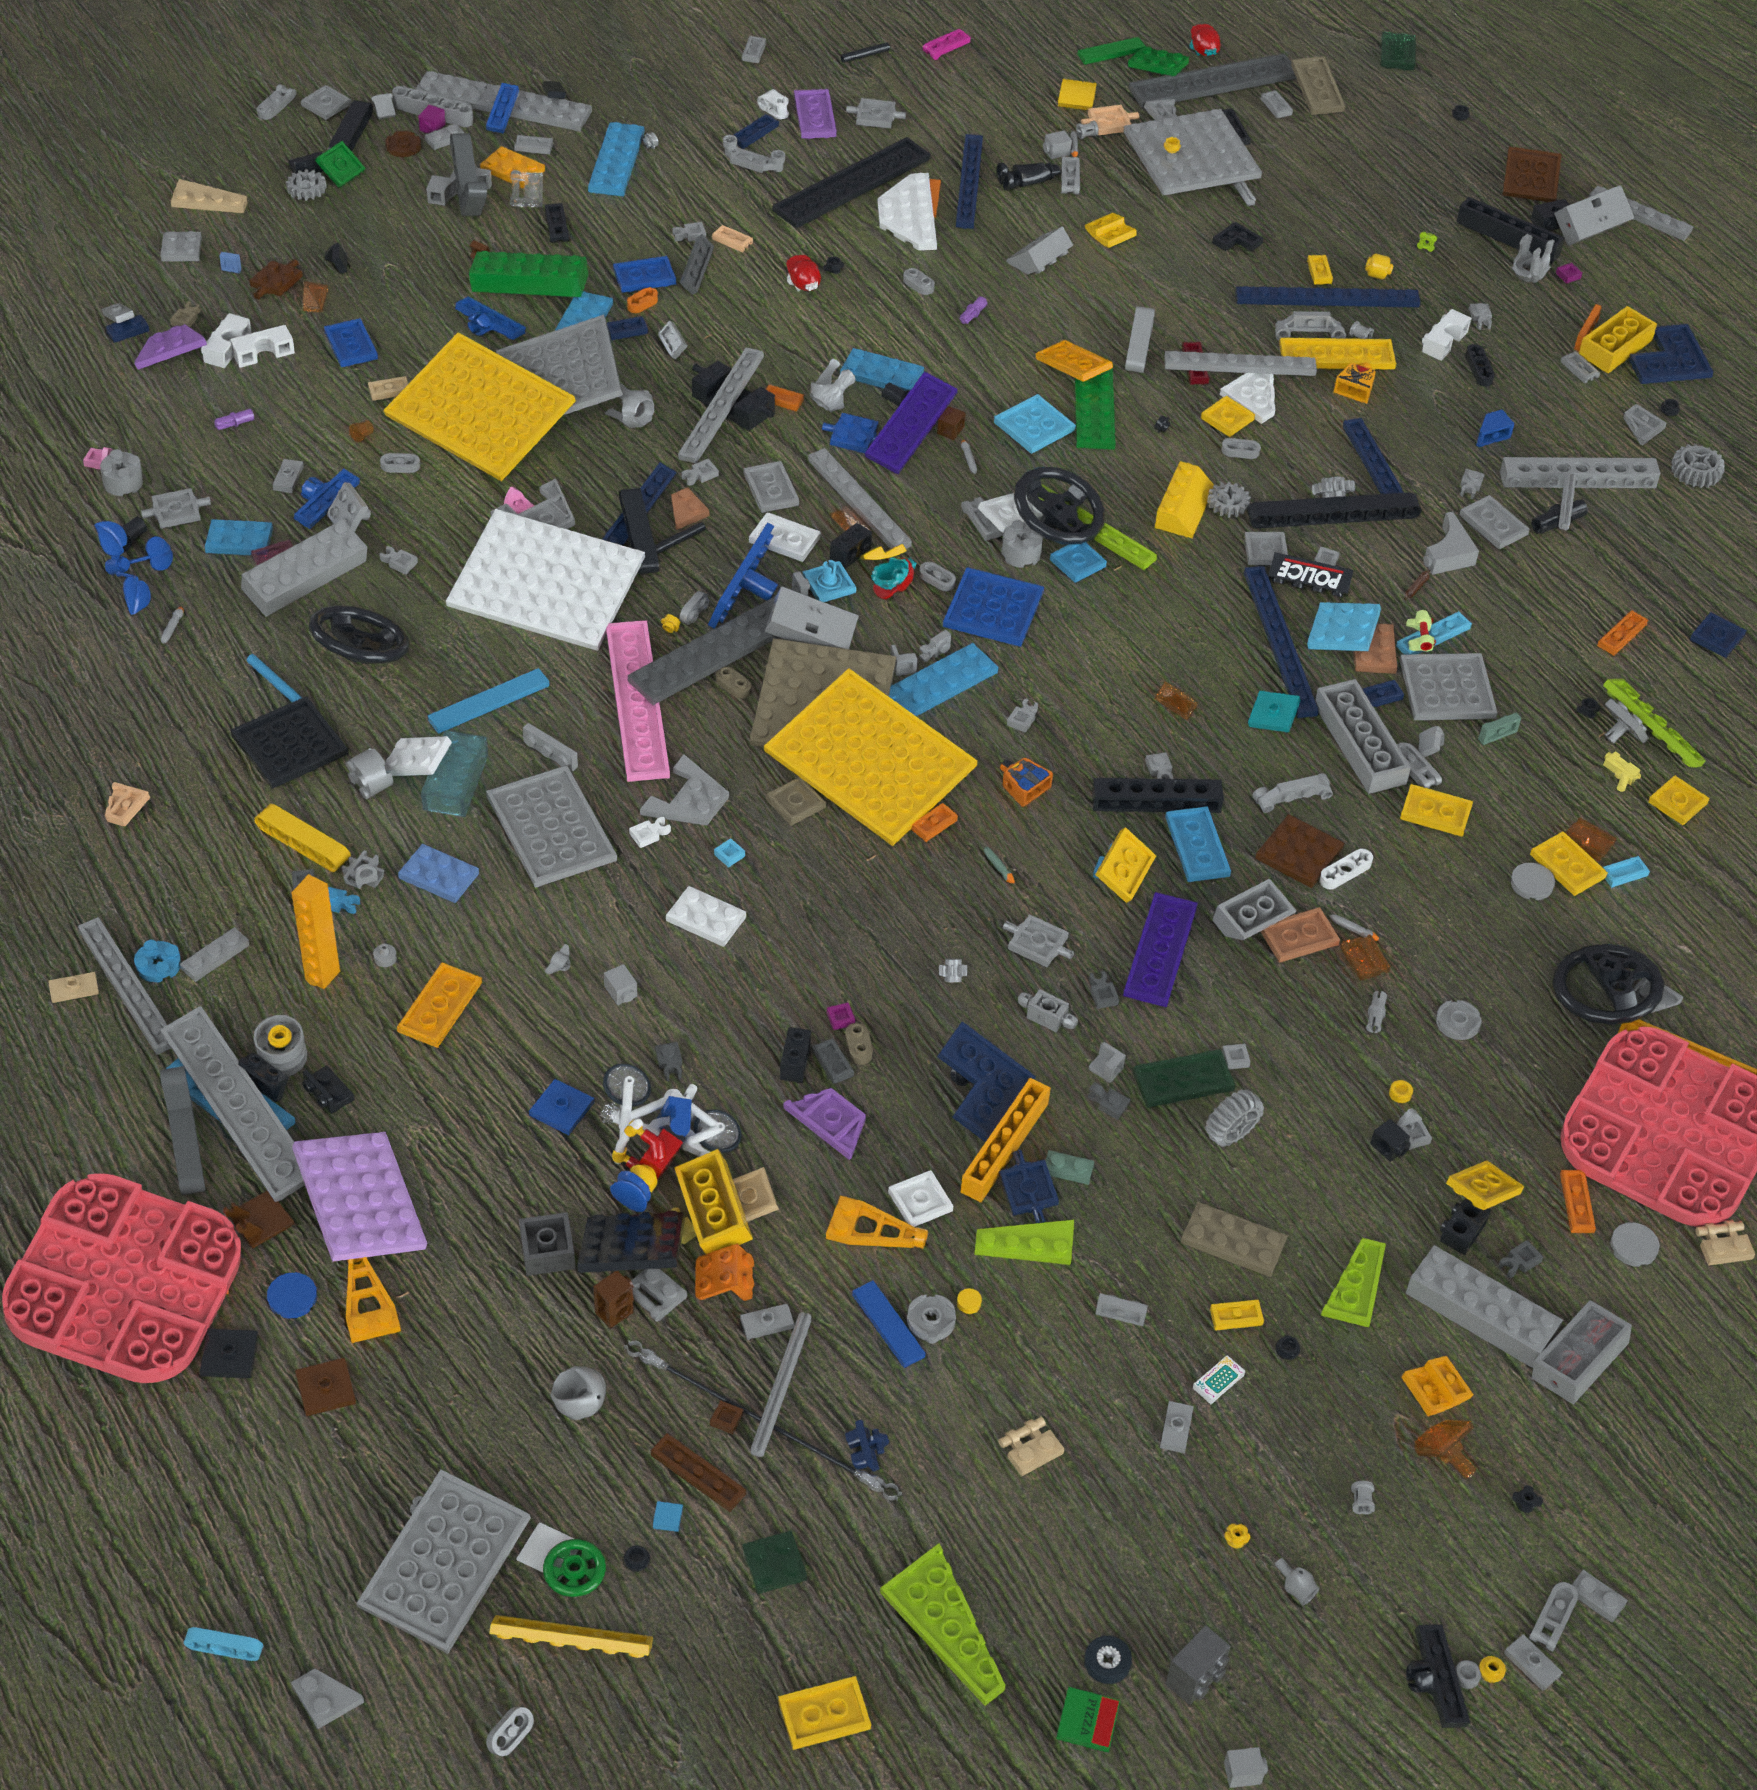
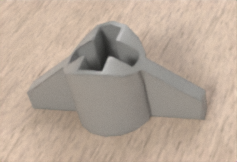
(559, 961)

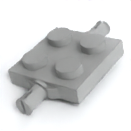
(875, 113)
(175, 508)
(1038, 940)

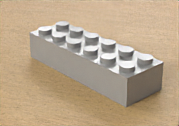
(304, 567)
(1362, 736)
(1483, 1306)

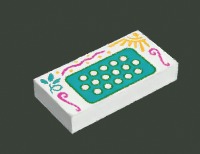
(1219, 1379)

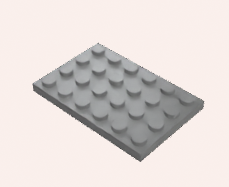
(551, 826)
(443, 1561)

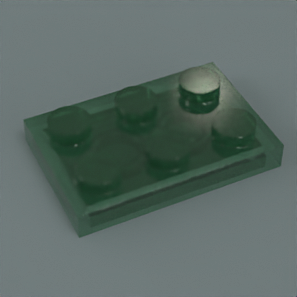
(1398, 51)

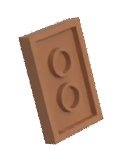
(1381, 654)
(1300, 935)

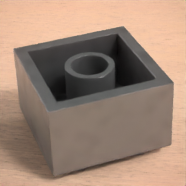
(547, 1244)
(1198, 1665)

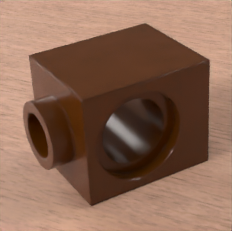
(951, 423)

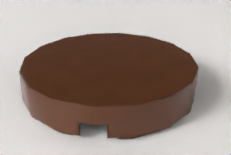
(403, 144)

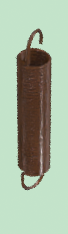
(1418, 583)

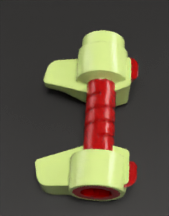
(1422, 623)

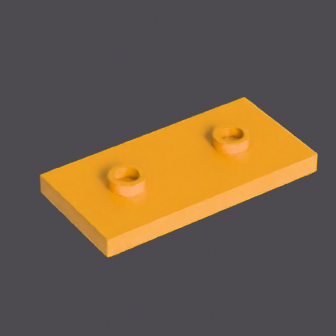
(1074, 360)
(439, 1005)

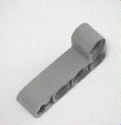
(1140, 339)

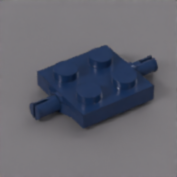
(1028, 1187)

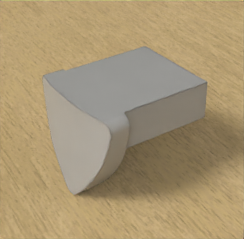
(383, 106)
(1430, 741)
(1412, 1124)

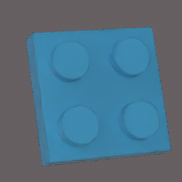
(1078, 561)

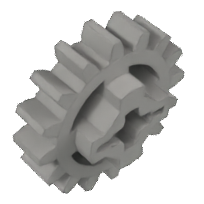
(306, 185)
(1333, 487)
(1228, 499)

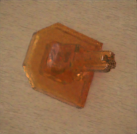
(1444, 1442)

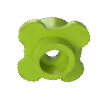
(1427, 236)

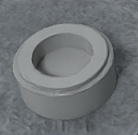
(1468, 1674)

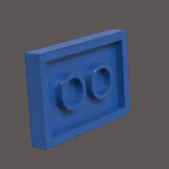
(644, 274)
(350, 342)

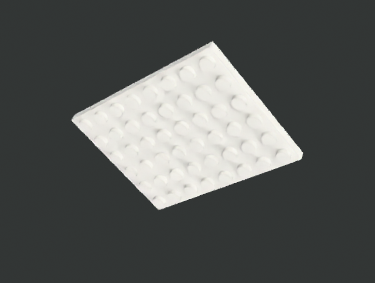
(546, 579)

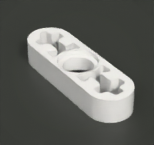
(1341, 876)

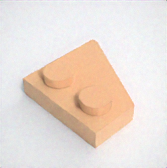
(124, 803)

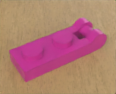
(946, 43)

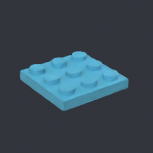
(1034, 423)
(1344, 626)

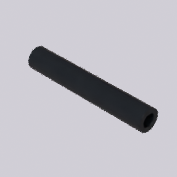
(861, 53)
(680, 537)

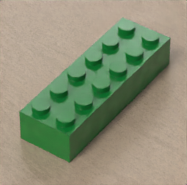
(528, 274)

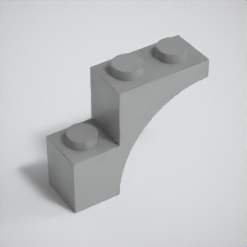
(442, 189)

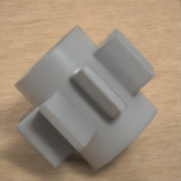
(953, 970)

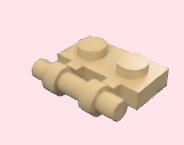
(1725, 1249)
(1035, 1452)

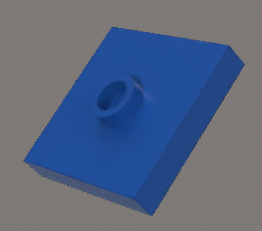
(561, 1106)

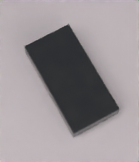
(554, 89)

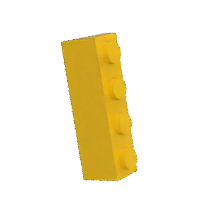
(1184, 501)

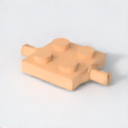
(1110, 119)

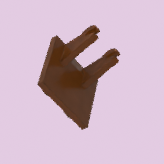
(259, 1219)

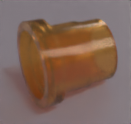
(361, 430)

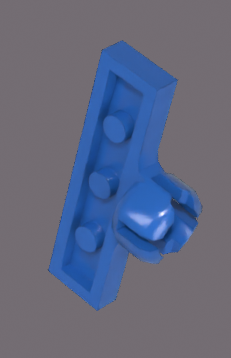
(487, 319)
(321, 496)

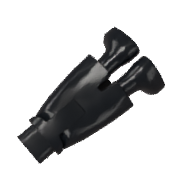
(1025, 174)

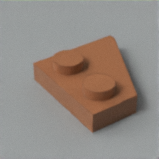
(687, 508)

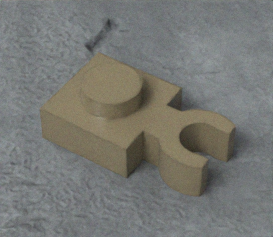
(185, 316)

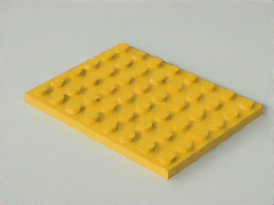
(479, 406)
(870, 756)

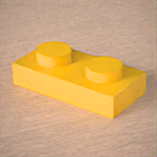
(1319, 269)
(1236, 1314)

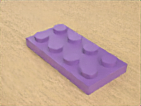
(815, 113)

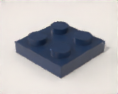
(1718, 635)

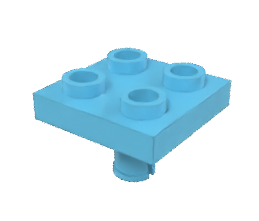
(829, 581)

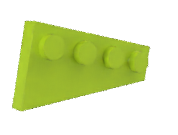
(1033, 1242)
(1357, 1288)

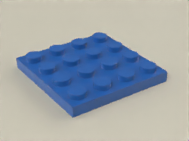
(993, 606)

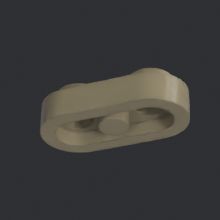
(733, 682)
(857, 1042)

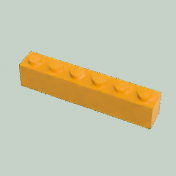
(316, 931)
(1005, 1140)

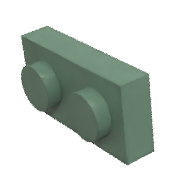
(1499, 728)
(1069, 1167)

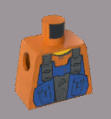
(1025, 780)

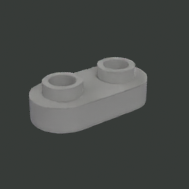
(918, 281)
(1240, 448)
(400, 463)
(937, 576)
(694, 607)
(509, 1733)

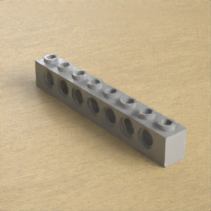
(1589, 472)

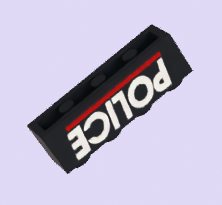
(1310, 574)

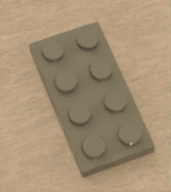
(1318, 85)
(1234, 1239)

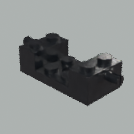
(748, 409)

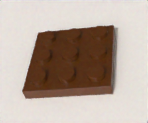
(1531, 174)
(1299, 850)

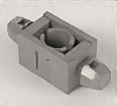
(1047, 1010)

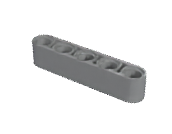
(416, 101)

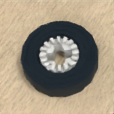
(1109, 1647)

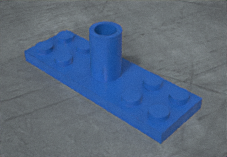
(747, 578)

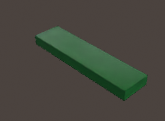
(1110, 50)

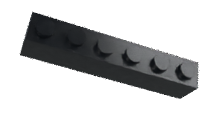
(1506, 227)

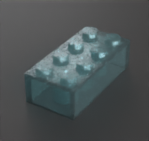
(456, 776)

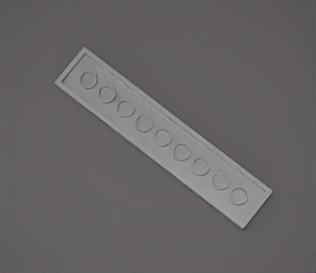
(526, 107)
(236, 1102)

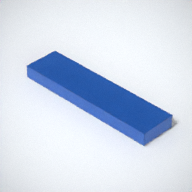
(888, 1324)

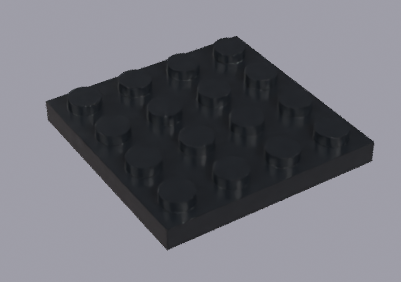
(289, 742)
(631, 1242)

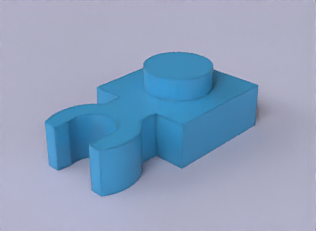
(340, 900)

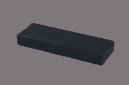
(1237, 125)

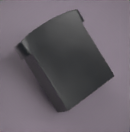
(338, 256)

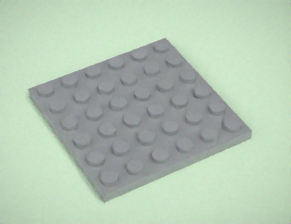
(1208, 153)
(573, 359)

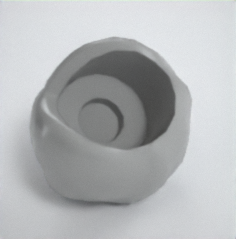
(578, 1392)

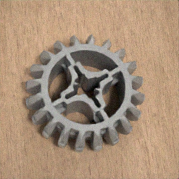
(1697, 466)
(1234, 1117)

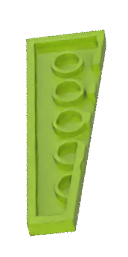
(1625, 693)

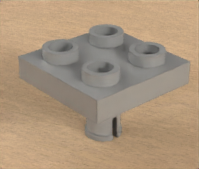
(349, 507)
(1624, 723)

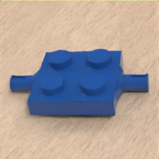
(852, 432)

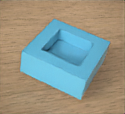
(729, 852)

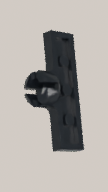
(1438, 1676)

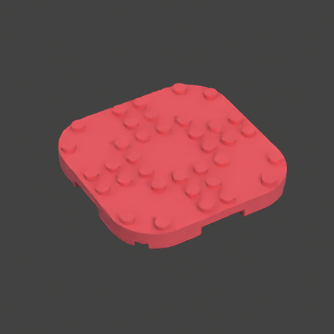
(1666, 1127)
(122, 1279)

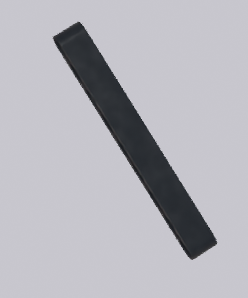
(1334, 510)

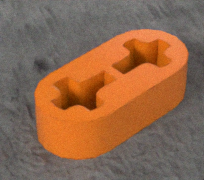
(642, 300)

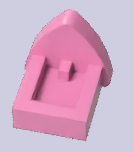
(95, 456)
(517, 501)

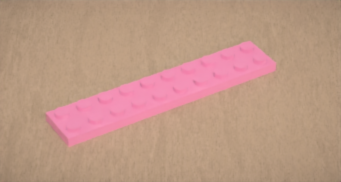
(638, 719)

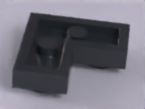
(1239, 235)

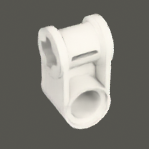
(774, 104)

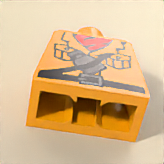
(1355, 382)

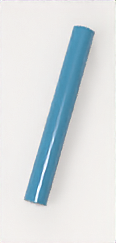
(273, 678)

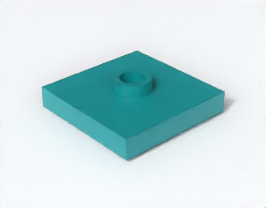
(1274, 711)

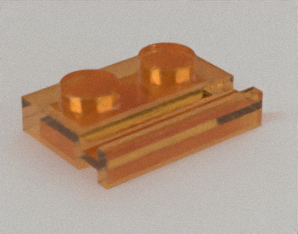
(1591, 838)
(1365, 957)

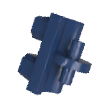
(861, 1437)

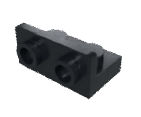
(305, 162)
(265, 1076)
(327, 1089)

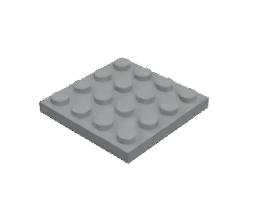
(1448, 686)

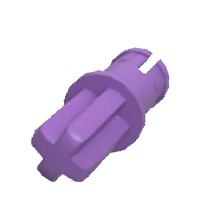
(973, 310)
(234, 419)

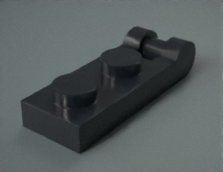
(556, 222)

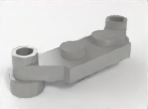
(750, 159)
(1309, 322)
(1293, 790)

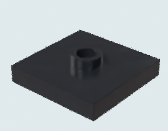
(229, 1353)

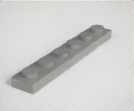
(1654, 218)

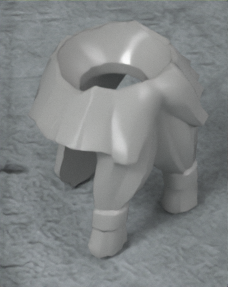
(1525, 258)
(830, 394)
(633, 413)

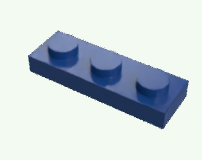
(502, 108)

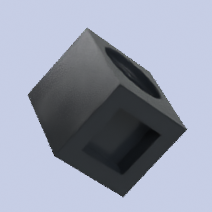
(1390, 1140)

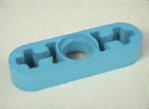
(223, 1644)

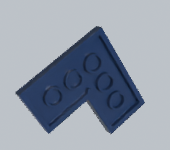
(1677, 361)
(994, 1076)

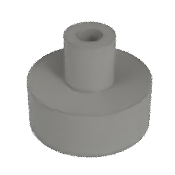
(385, 955)

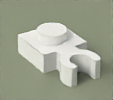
(648, 833)

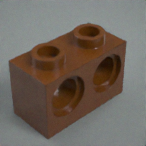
(613, 1298)

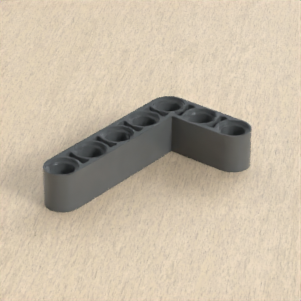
(470, 191)
(183, 1130)

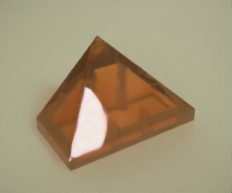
(314, 296)
(846, 518)
(1176, 700)

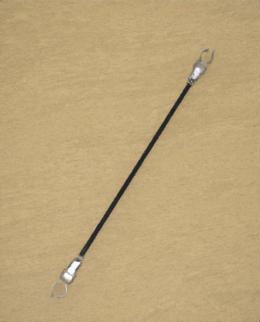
(873, 1482)

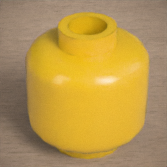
(1378, 266)

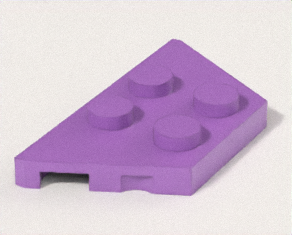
(169, 344)
(830, 1118)

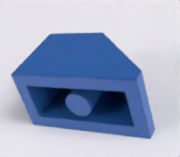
(1495, 428)

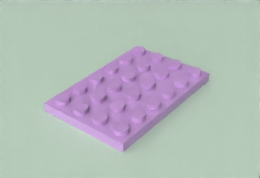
(359, 1196)

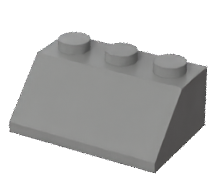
(1041, 251)
(1252, 911)

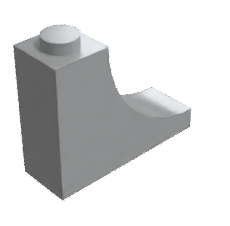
(1453, 551)

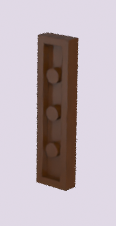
(698, 1472)

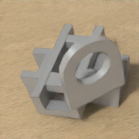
(363, 873)

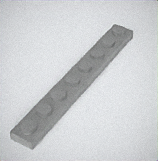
(1240, 363)
(720, 405)
(858, 499)
(125, 983)

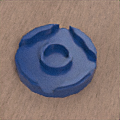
(291, 1295)

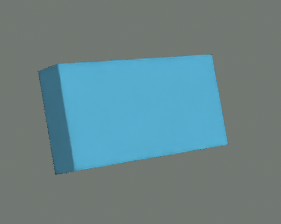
(1626, 871)

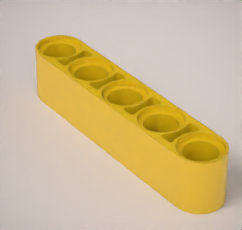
(302, 837)

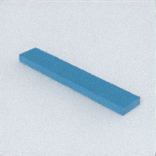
(488, 700)

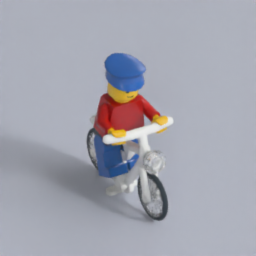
(631, 1088)

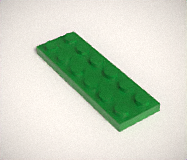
(1095, 412)

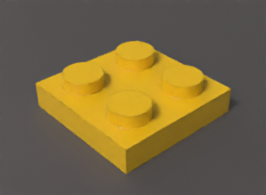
(1227, 416)
(1678, 800)

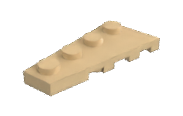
(203, 197)

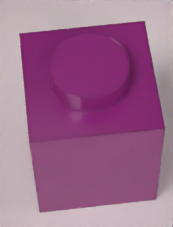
(431, 119)

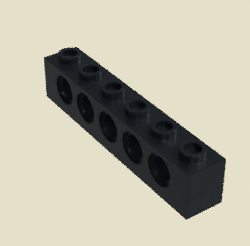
(1156, 794)

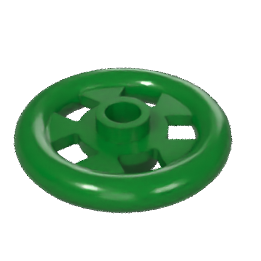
(572, 1588)

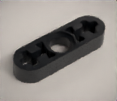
(1478, 371)

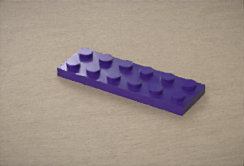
(911, 423)
(1160, 949)

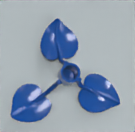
(112, 539)

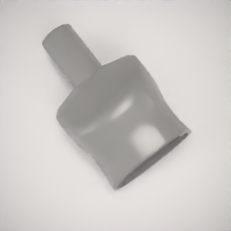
(1298, 1582)

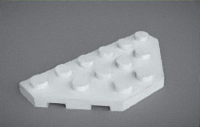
(909, 212)

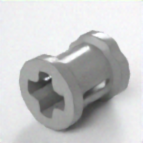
(1087, 129)
(1361, 331)
(1363, 1497)

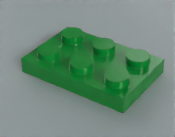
(1158, 61)

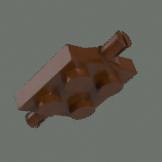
(275, 278)

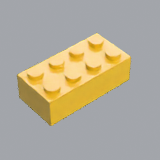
(1617, 339)
(713, 1202)

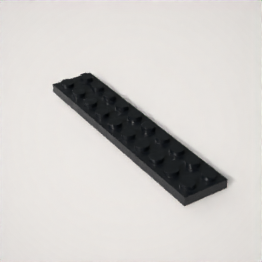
(851, 182)

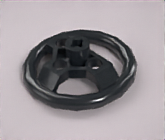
(1055, 510)
(355, 643)
(1611, 975)

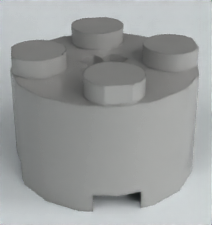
(121, 473)
(1021, 545)
(369, 773)

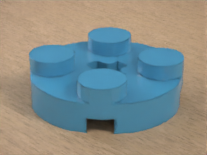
(156, 950)

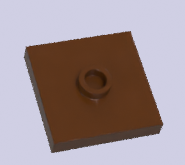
(325, 1387)

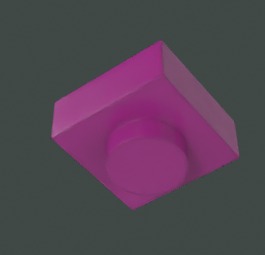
(1569, 273)
(840, 1016)

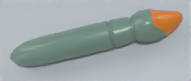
(1007, 875)

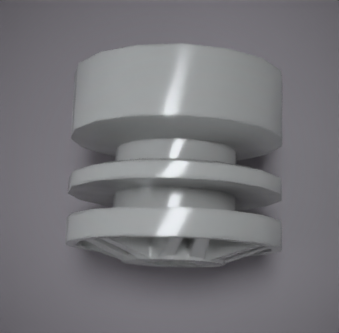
(288, 1058)

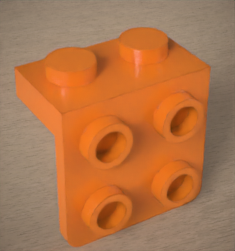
(725, 1271)

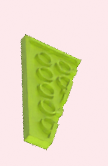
(941, 1616)

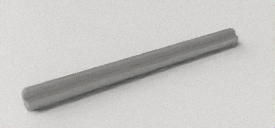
(780, 1385)

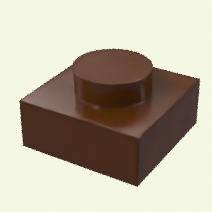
(726, 1417)

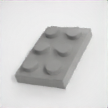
(771, 486)
(1494, 522)

